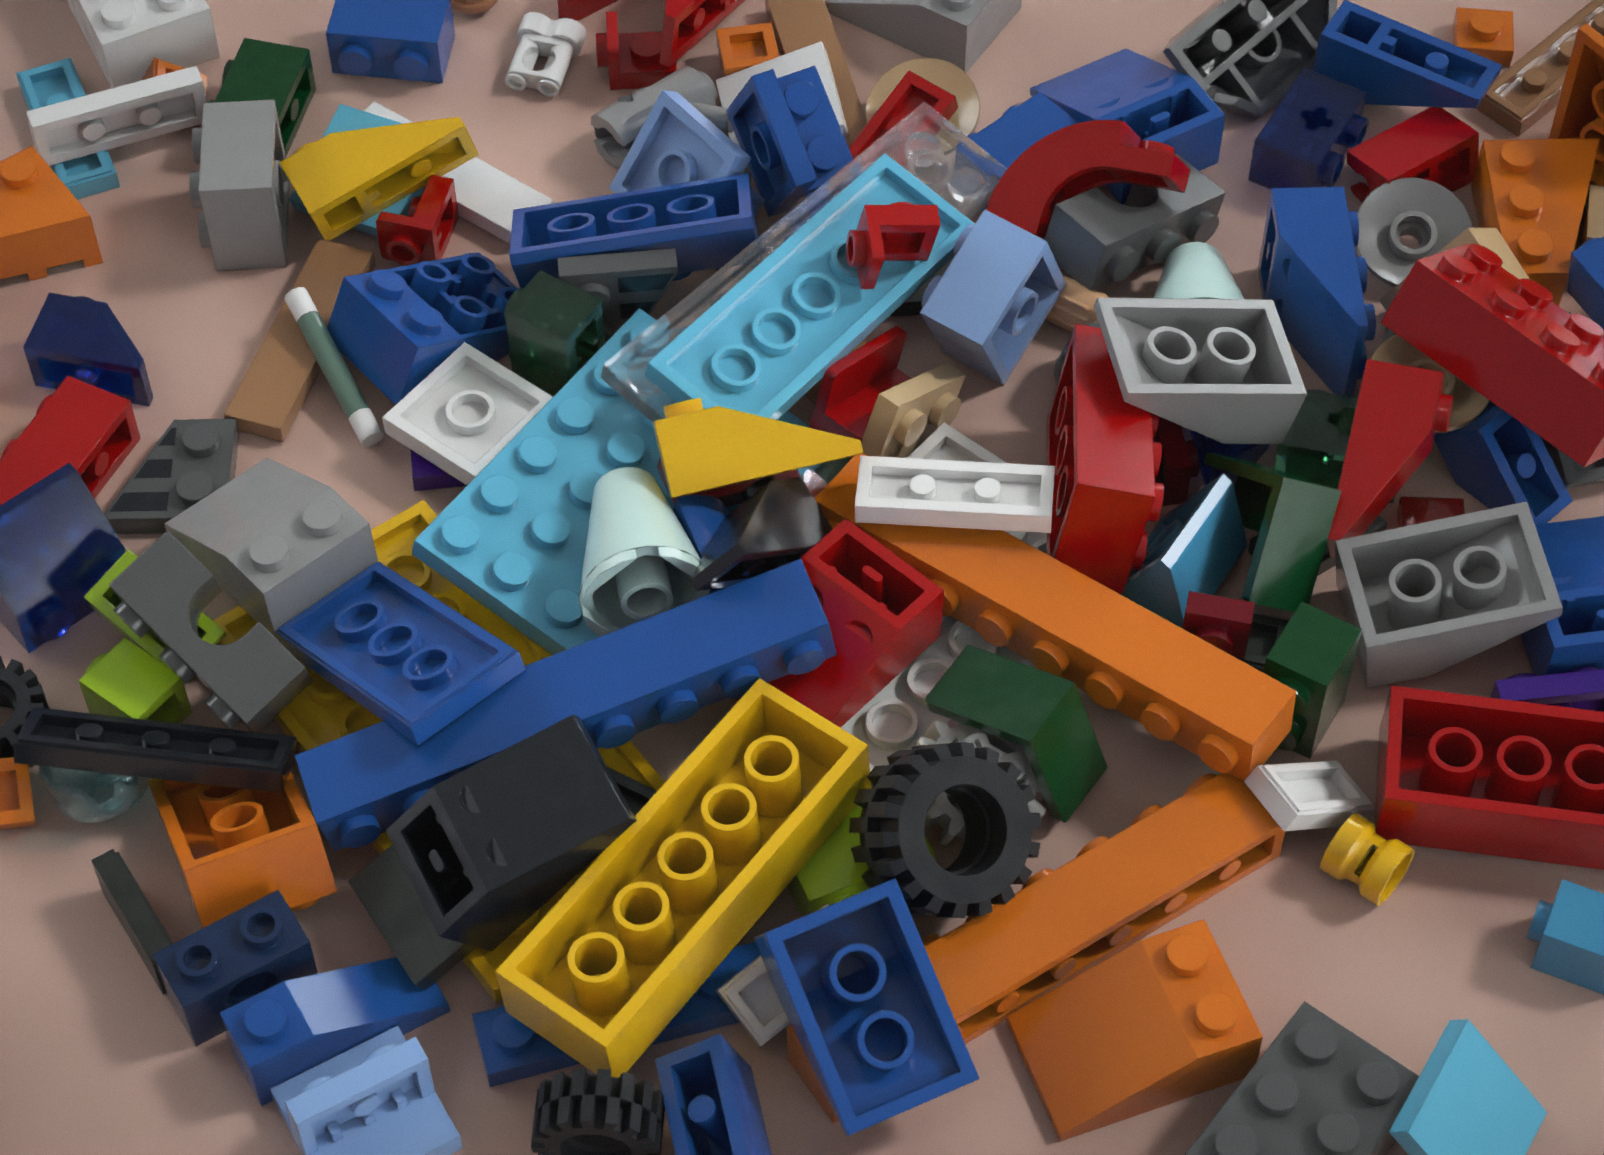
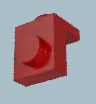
(891, 234)

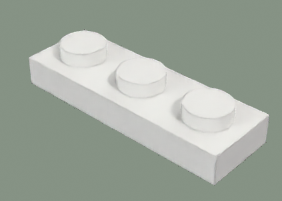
(118, 116)
(955, 494)

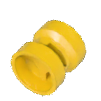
(1367, 859)

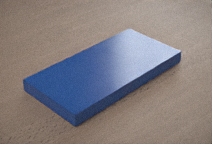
(400, 652)

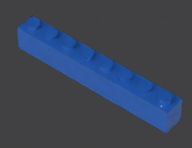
(613, 683)

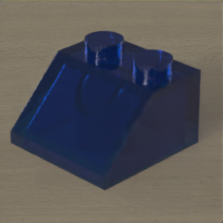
(51, 556)

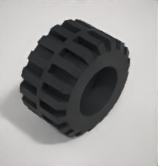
(995, 828)

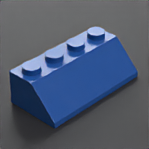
(701, 219)

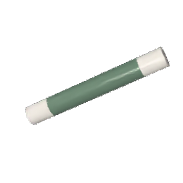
(334, 367)

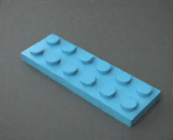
(801, 305)

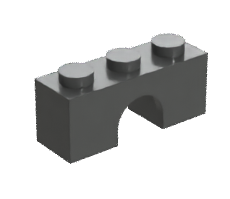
(1108, 241)
(166, 596)

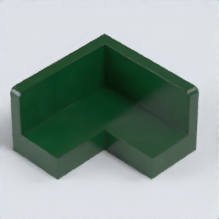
(1292, 529)
(1030, 710)

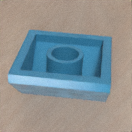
(1189, 551)

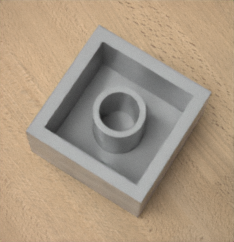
(241, 185)

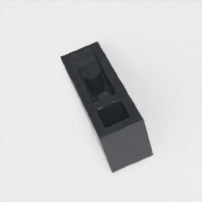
(762, 533)

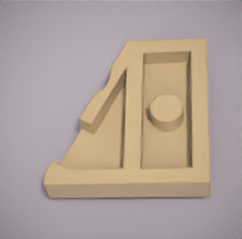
(912, 412)

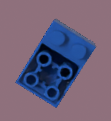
(1149, 99)
(1318, 281)
(414, 316)
(1577, 567)

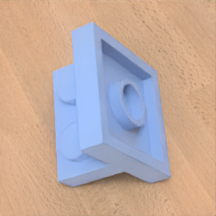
(678, 148)
(368, 1103)

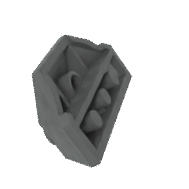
(1250, 49)

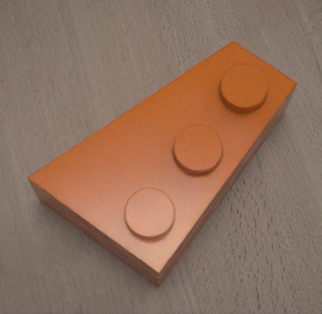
(1535, 200)
(40, 220)

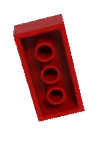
(1508, 344)
(1101, 467)
(1491, 777)

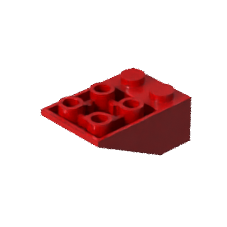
(878, 618)

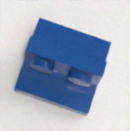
(788, 135)

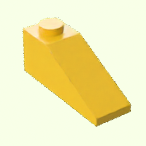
(369, 169)
(729, 447)

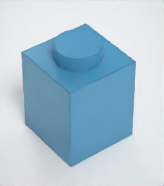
(1571, 936)

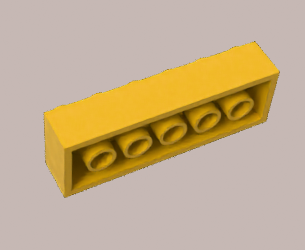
(684, 880)

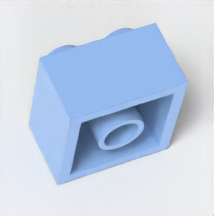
(992, 296)

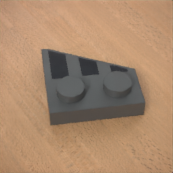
(621, 281)
(178, 472)

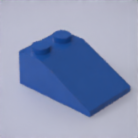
(867, 1007)

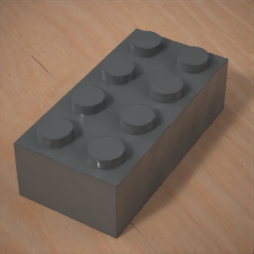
(1312, 1096)

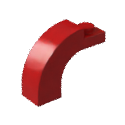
(1076, 162)

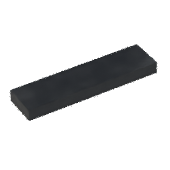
(155, 749)

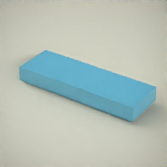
(56, 84)

